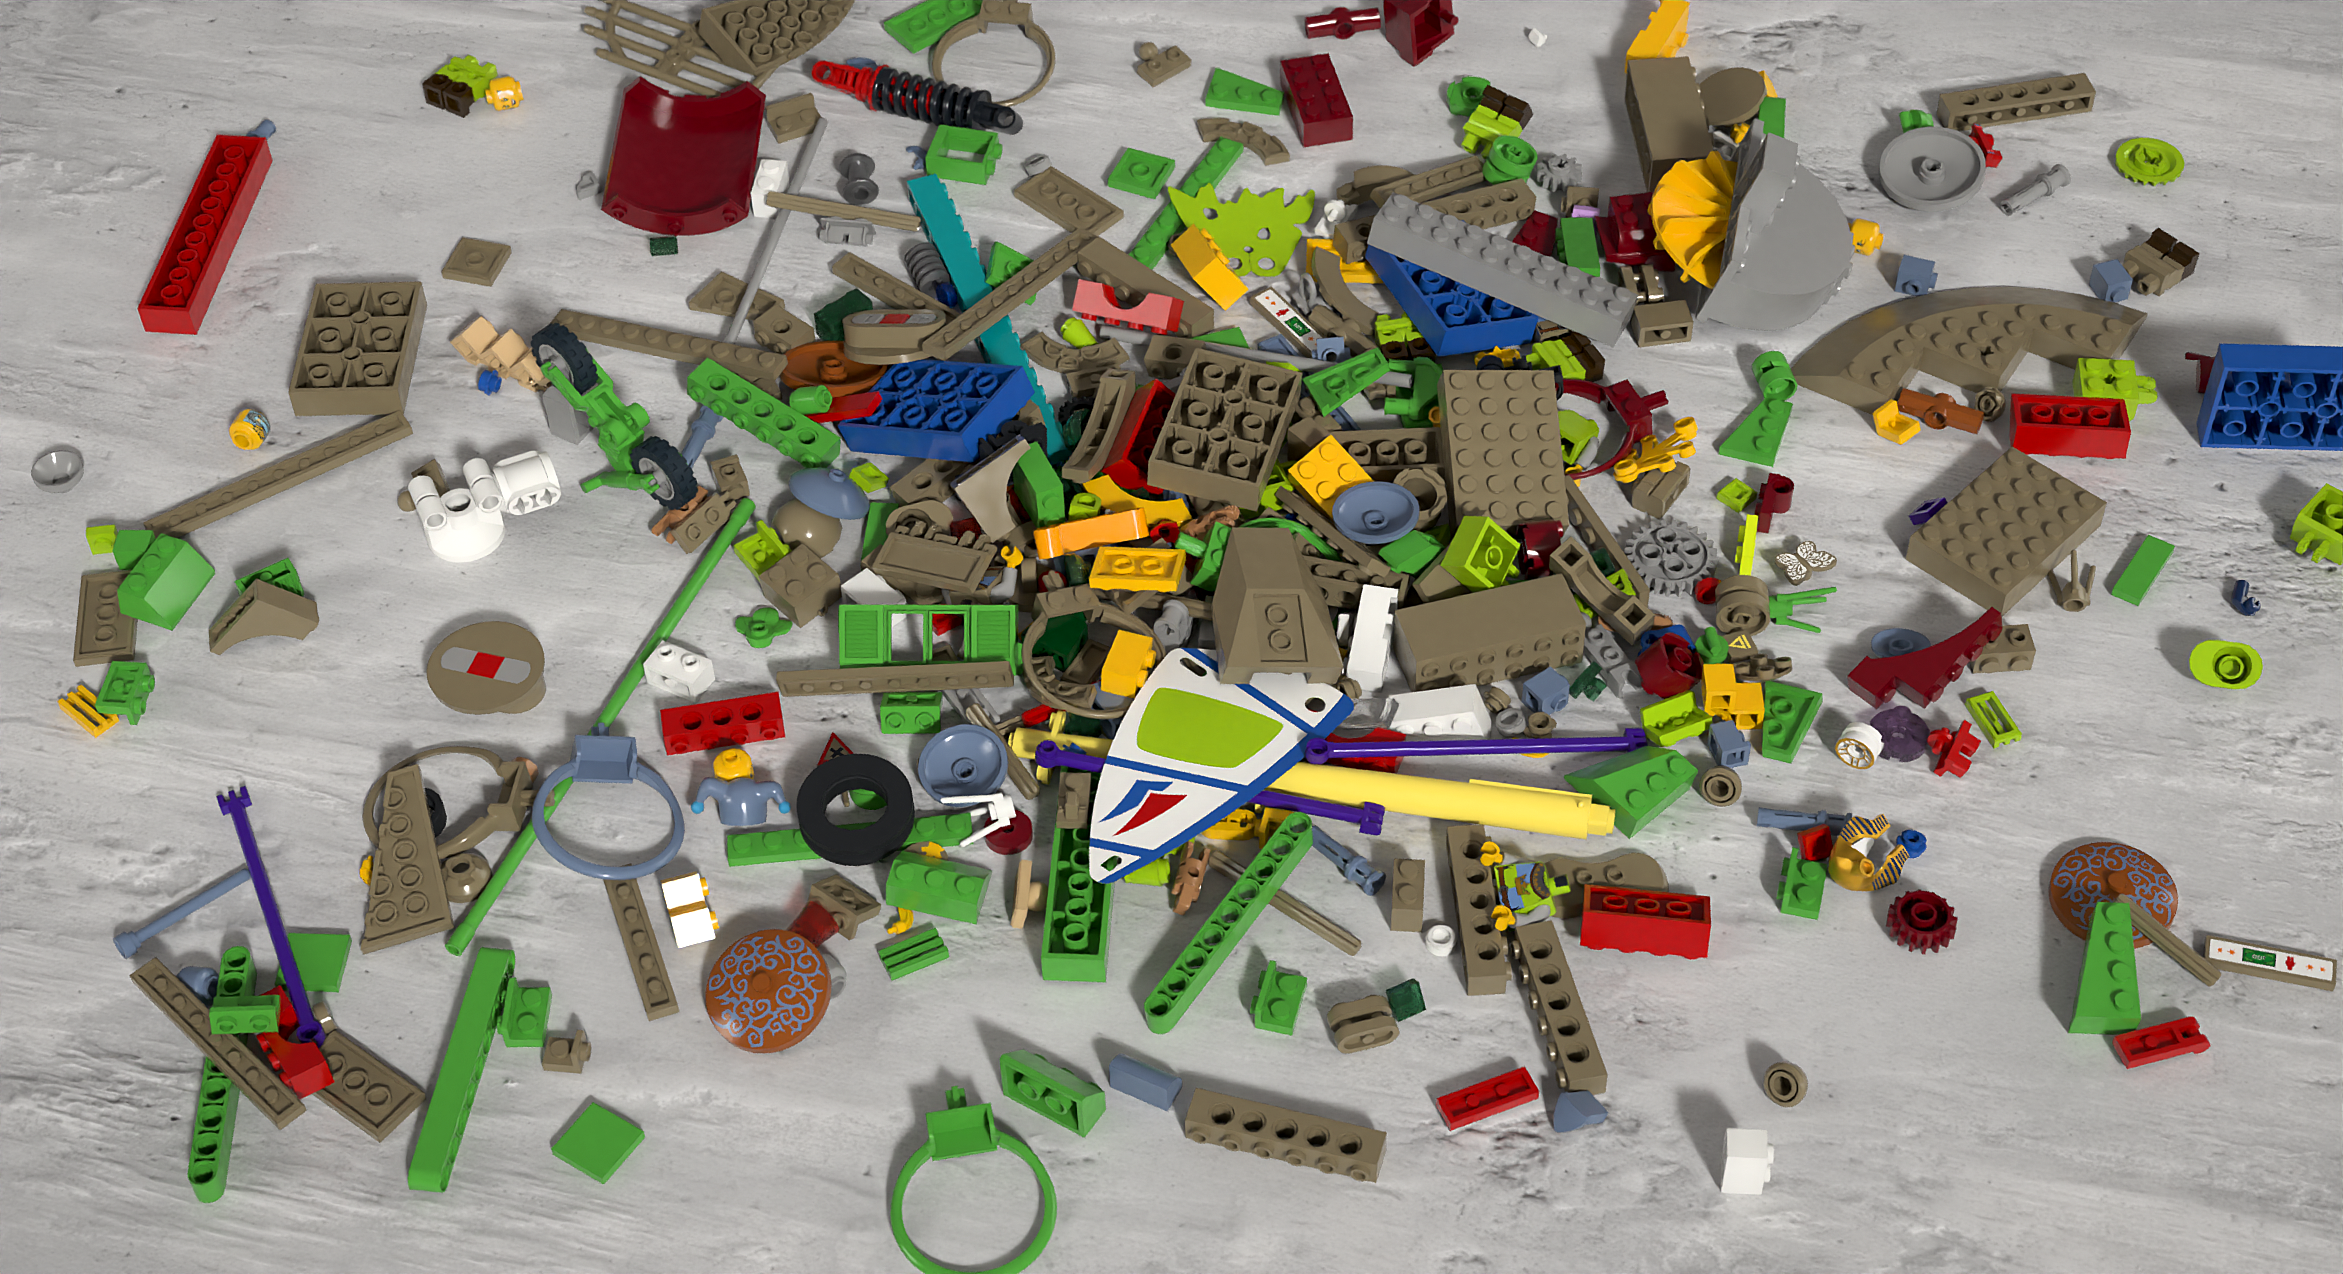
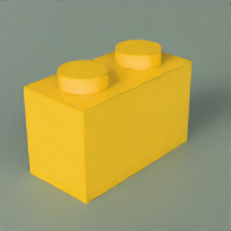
(1127, 664)

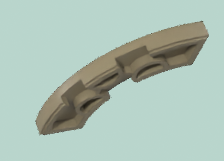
(1253, 137)
(1337, 294)
(1066, 360)
(1071, 694)

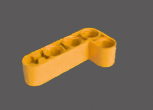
(1090, 532)

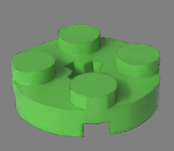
(1460, 95)

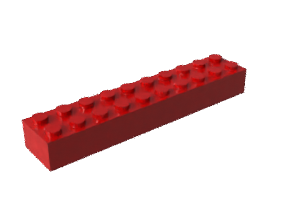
(205, 235)

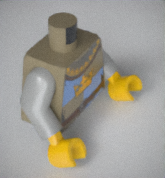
(995, 586)

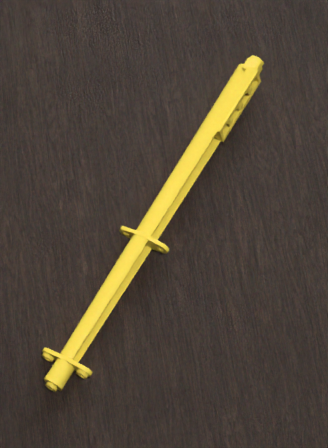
(1472, 802)

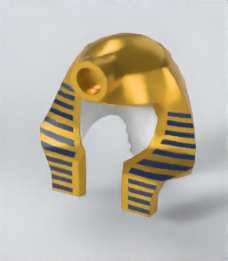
(1849, 862)

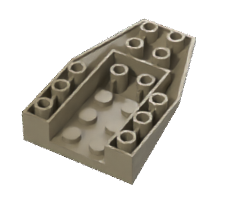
(1271, 611)

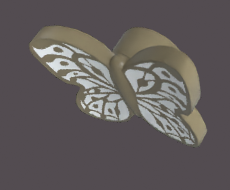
(1801, 564)

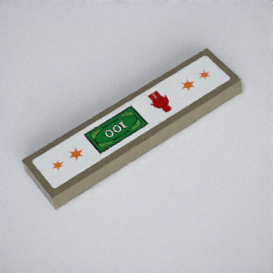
(1287, 320)
(2271, 963)

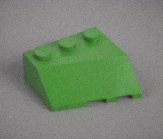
(1636, 784)

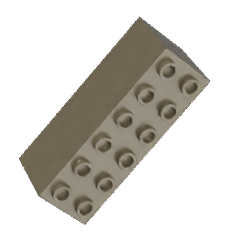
(1666, 115)
(1489, 635)

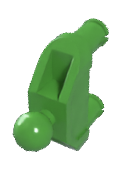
(1425, 392)

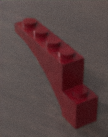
(1924, 672)

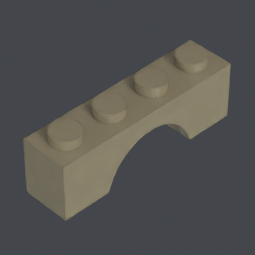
(1583, 576)

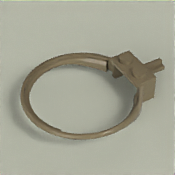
(999, 12)
(1070, 600)
(502, 816)

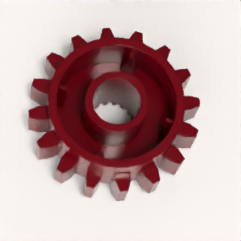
(1922, 921)

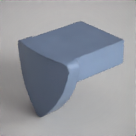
(1577, 1110)

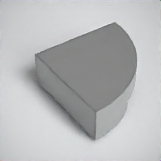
(588, 186)

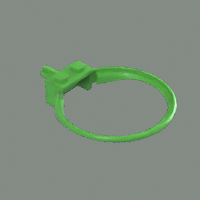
(1214, 544)
(959, 1133)

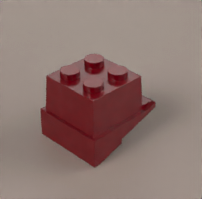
(1418, 26)
(1629, 233)

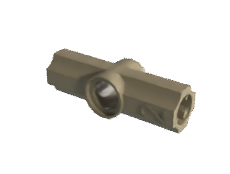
(1333, 326)

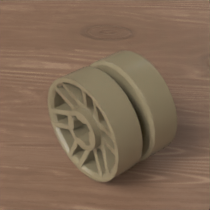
(1742, 605)

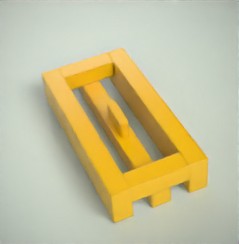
(76, 698)

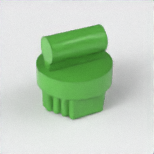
(1915, 119)
(1712, 647)

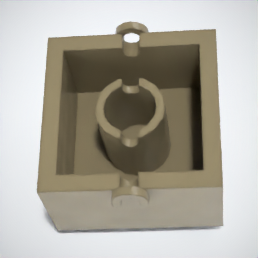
(801, 586)

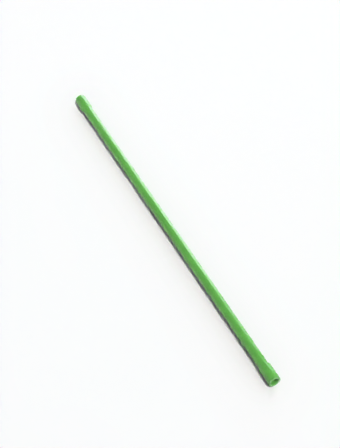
(466, 929)

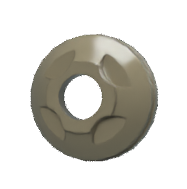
(467, 885)

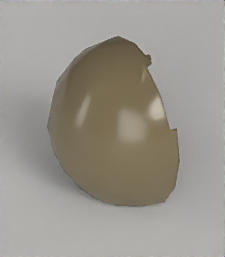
(800, 525)

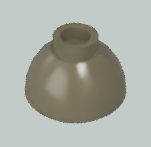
(1720, 786)
(1785, 1084)

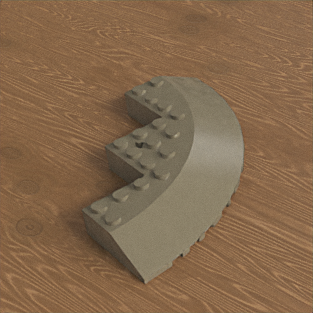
(769, 32)
(1963, 338)

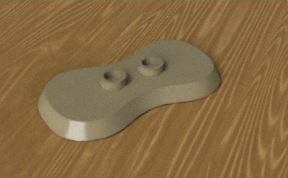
(1626, 871)

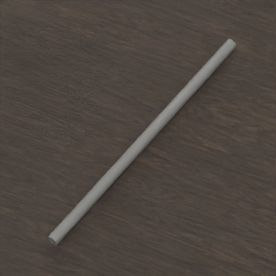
(1300, 363)

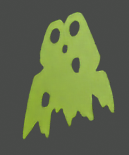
(1241, 221)

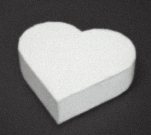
(1345, 628)

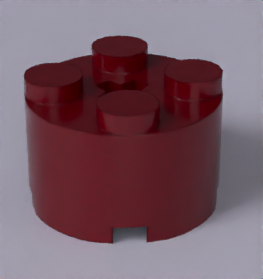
(1537, 543)
(1669, 666)

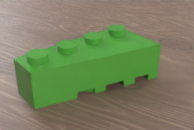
(1578, 245)
(2107, 979)

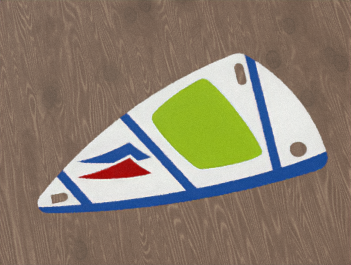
(1198, 754)

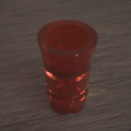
(814, 924)

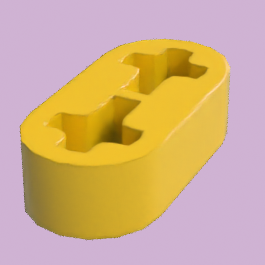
(1230, 828)

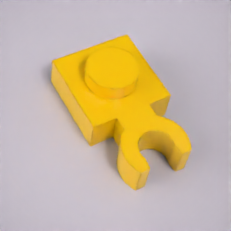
(1738, 132)

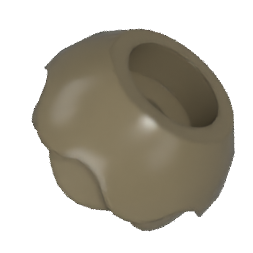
(1991, 402)

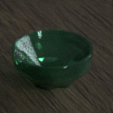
(1075, 428)
(1076, 569)

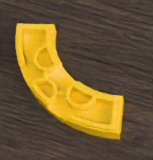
(1117, 500)

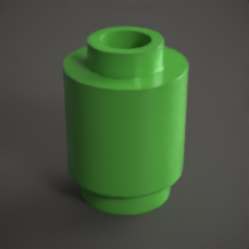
(811, 399)

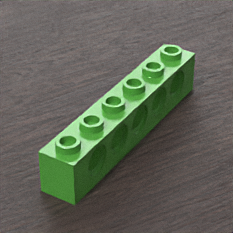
(763, 415)

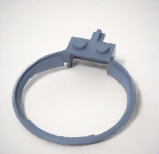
(606, 760)

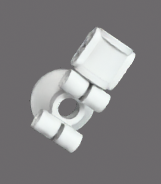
(470, 521)

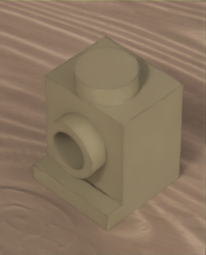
(731, 477)

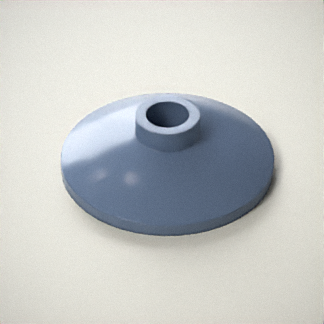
(1898, 642)

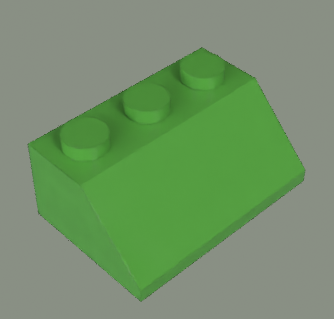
(164, 583)
(937, 887)
(1051, 1091)

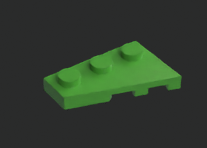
(1243, 94)
(1344, 380)
(1759, 434)
(1787, 719)

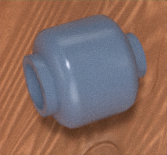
(201, 982)

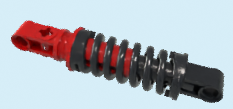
(918, 97)

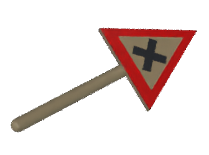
(833, 749)

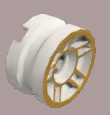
(1859, 745)

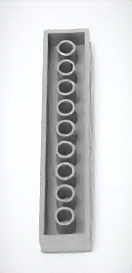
(1502, 269)

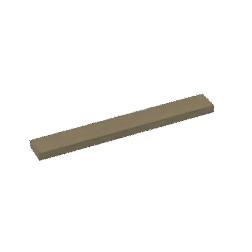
(895, 679)
(221, 1049)

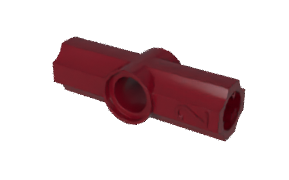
(1342, 23)

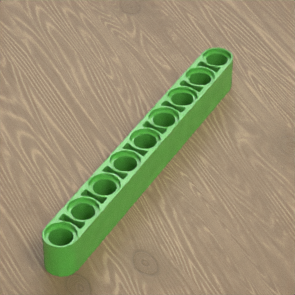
(1225, 933)
(461, 1071)
(218, 1094)

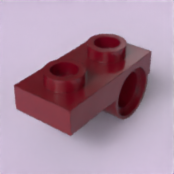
(1776, 499)

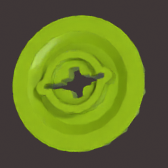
(2166, 159)

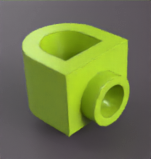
(1084, 506)

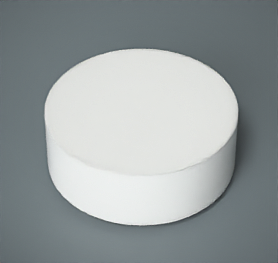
(1441, 940)

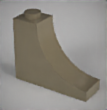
(985, 488)
(263, 612)

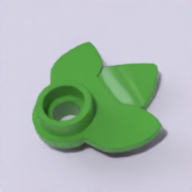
(762, 627)

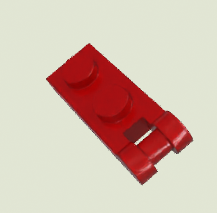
(2160, 1042)

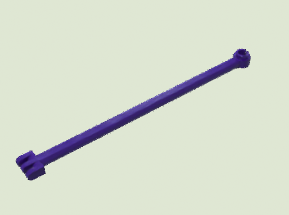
(1320, 750)
(236, 807)
(1370, 818)

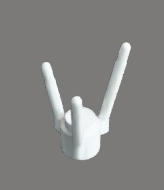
(999, 807)

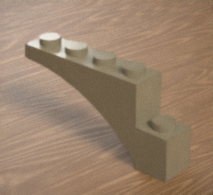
(1107, 415)

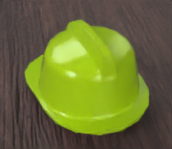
(2225, 664)

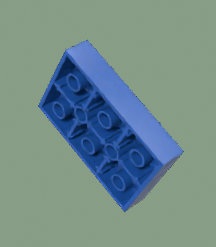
(1450, 313)
(2274, 398)
(939, 409)

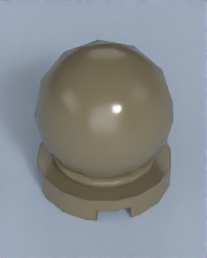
(1429, 492)

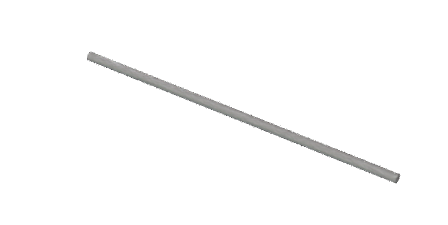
(775, 234)

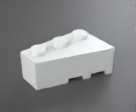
(1372, 638)
(1442, 715)

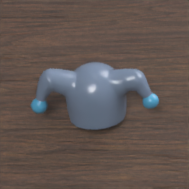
(740, 800)

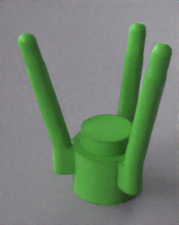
(1782, 606)

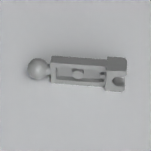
(1607, 654)

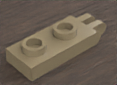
(703, 521)

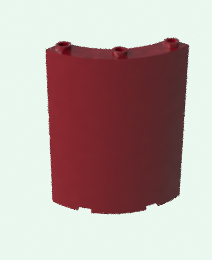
(683, 159)

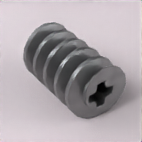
(926, 268)

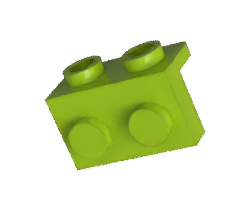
(761, 549)
(1674, 719)

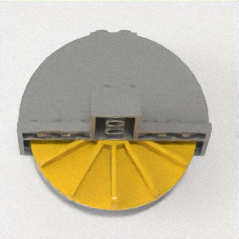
(1753, 233)

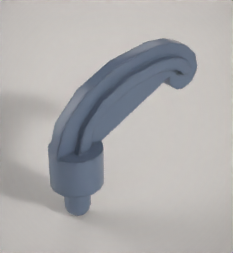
(920, 153)

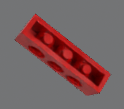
(722, 723)

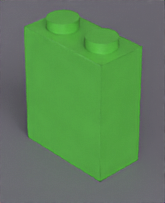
(1039, 488)

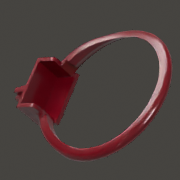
(1629, 406)

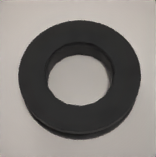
(859, 845)

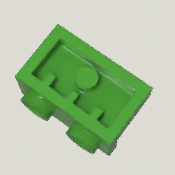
(126, 690)
(911, 712)
(1803, 887)
(1278, 1001)
(245, 1014)
(524, 1015)

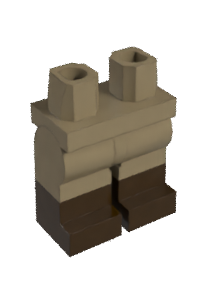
(2160, 263)

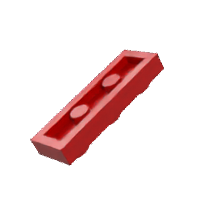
(1487, 1098)

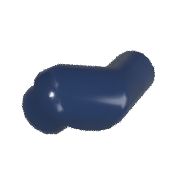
(2241, 601)

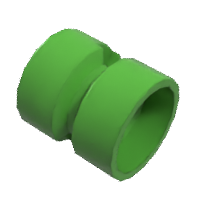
(1774, 376)

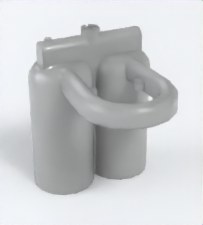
(1309, 295)

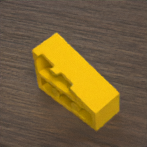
(1663, 35)
(1209, 266)

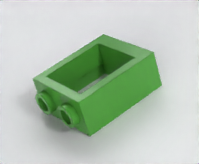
(967, 141)

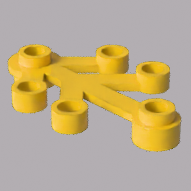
(1629, 468)

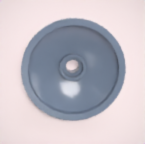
(829, 493)
(1375, 512)
(958, 752)

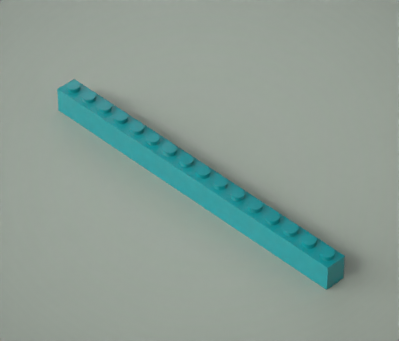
(968, 278)

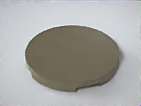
(1732, 95)

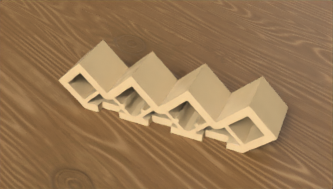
(503, 353)

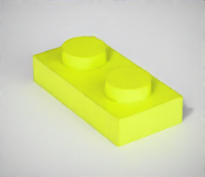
(1747, 536)

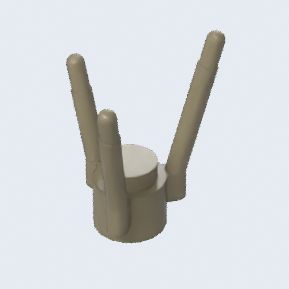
(2074, 595)

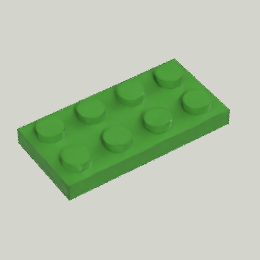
(930, 21)

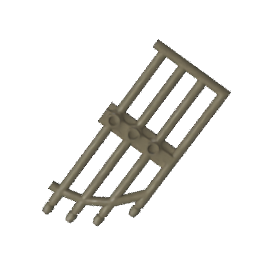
(669, 62)

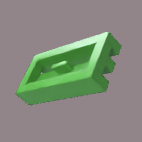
(910, 950)

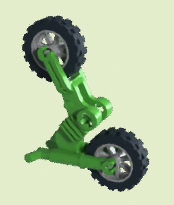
(637, 462)

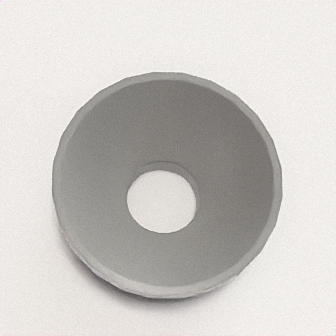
(56, 466)

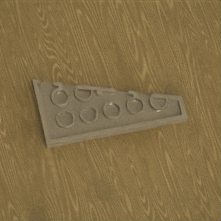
(407, 873)

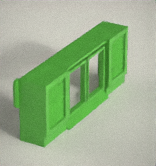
(867, 634)

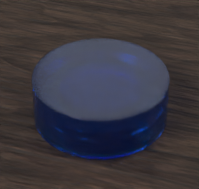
(946, 295)

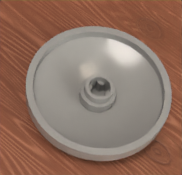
(1932, 169)

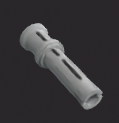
(2042, 186)

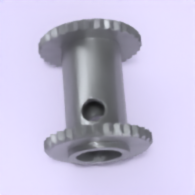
(860, 188)

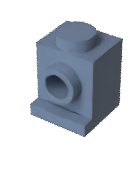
(1728, 744)

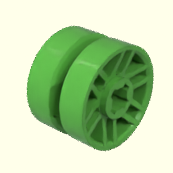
(1509, 160)

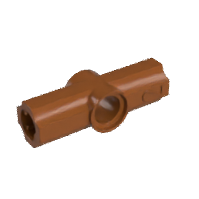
(1940, 411)

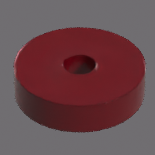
(1012, 842)

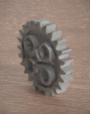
(1671, 556)

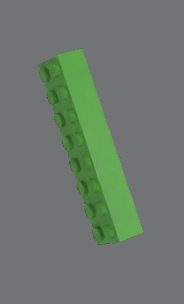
(1077, 906)

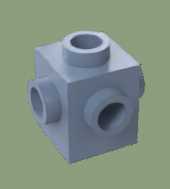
(1331, 344)

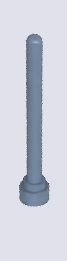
(129, 942)

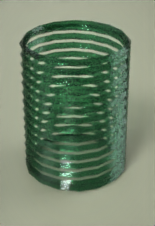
(665, 242)

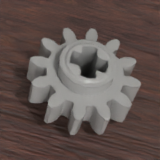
(1559, 172)

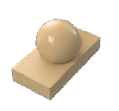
(1026, 894)

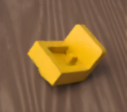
(1894, 425)
(1269, 824)

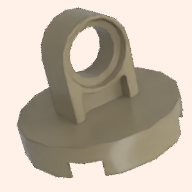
(1026, 584)

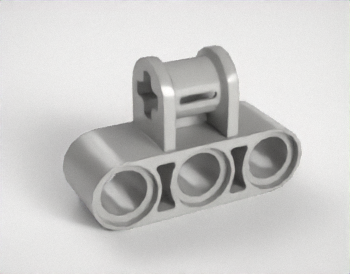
(1175, 626)

